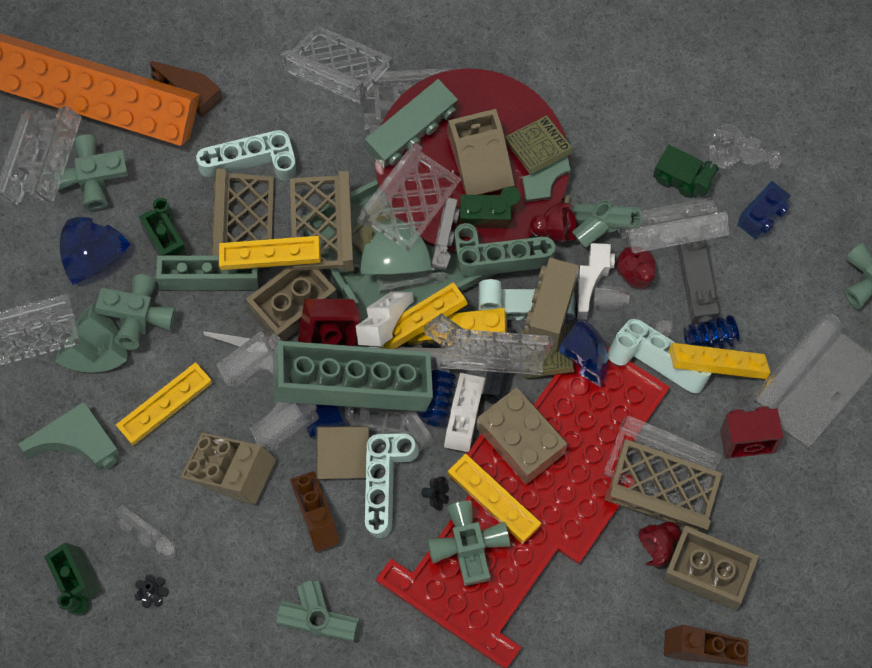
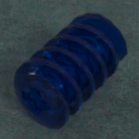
(712, 332)
(436, 409)

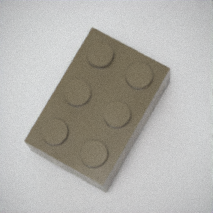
(281, 300)
(552, 300)
(521, 435)
(711, 568)

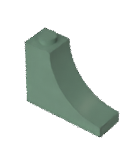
(76, 433)

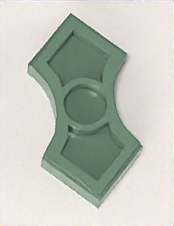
(538, 185)

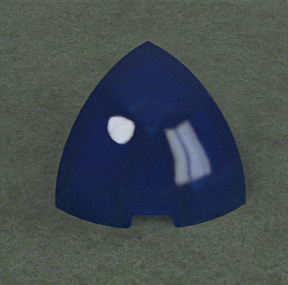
(88, 247)
(588, 349)

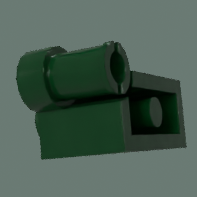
(684, 172)
(489, 210)
(160, 231)
(73, 578)

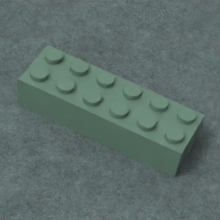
(352, 376)

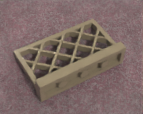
(221, 207)
(342, 215)
(651, 504)

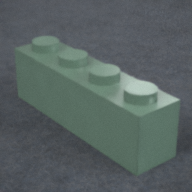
(411, 124)
(202, 274)

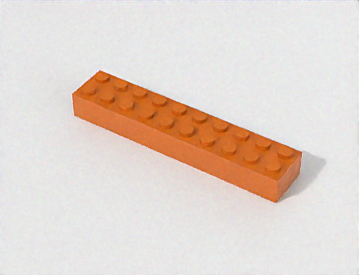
(97, 90)

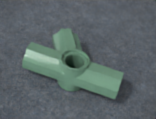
(602, 218)
(314, 606)

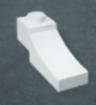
(599, 264)
(382, 319)
(464, 412)

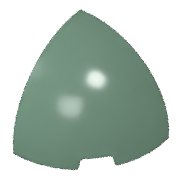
(388, 257)
(97, 345)

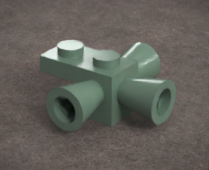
(93, 171)
(860, 292)
(134, 311)
(468, 543)

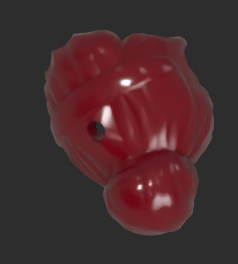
(556, 223)
(636, 271)
(659, 542)

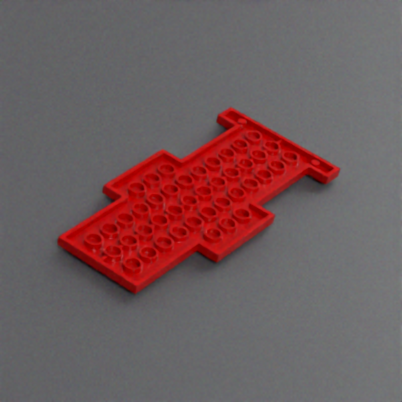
(562, 497)

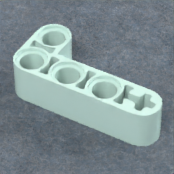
(245, 159)
(515, 301)
(652, 348)
(385, 484)

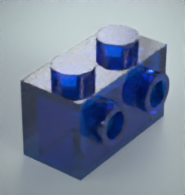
(763, 210)

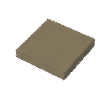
(341, 451)

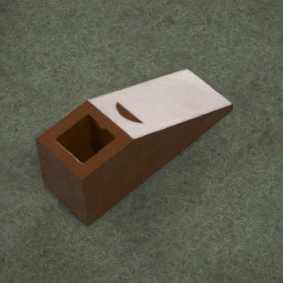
(188, 80)
(315, 511)
(705, 646)

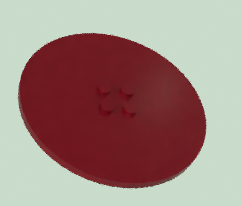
(477, 92)

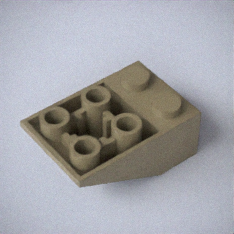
(480, 152)
(229, 467)

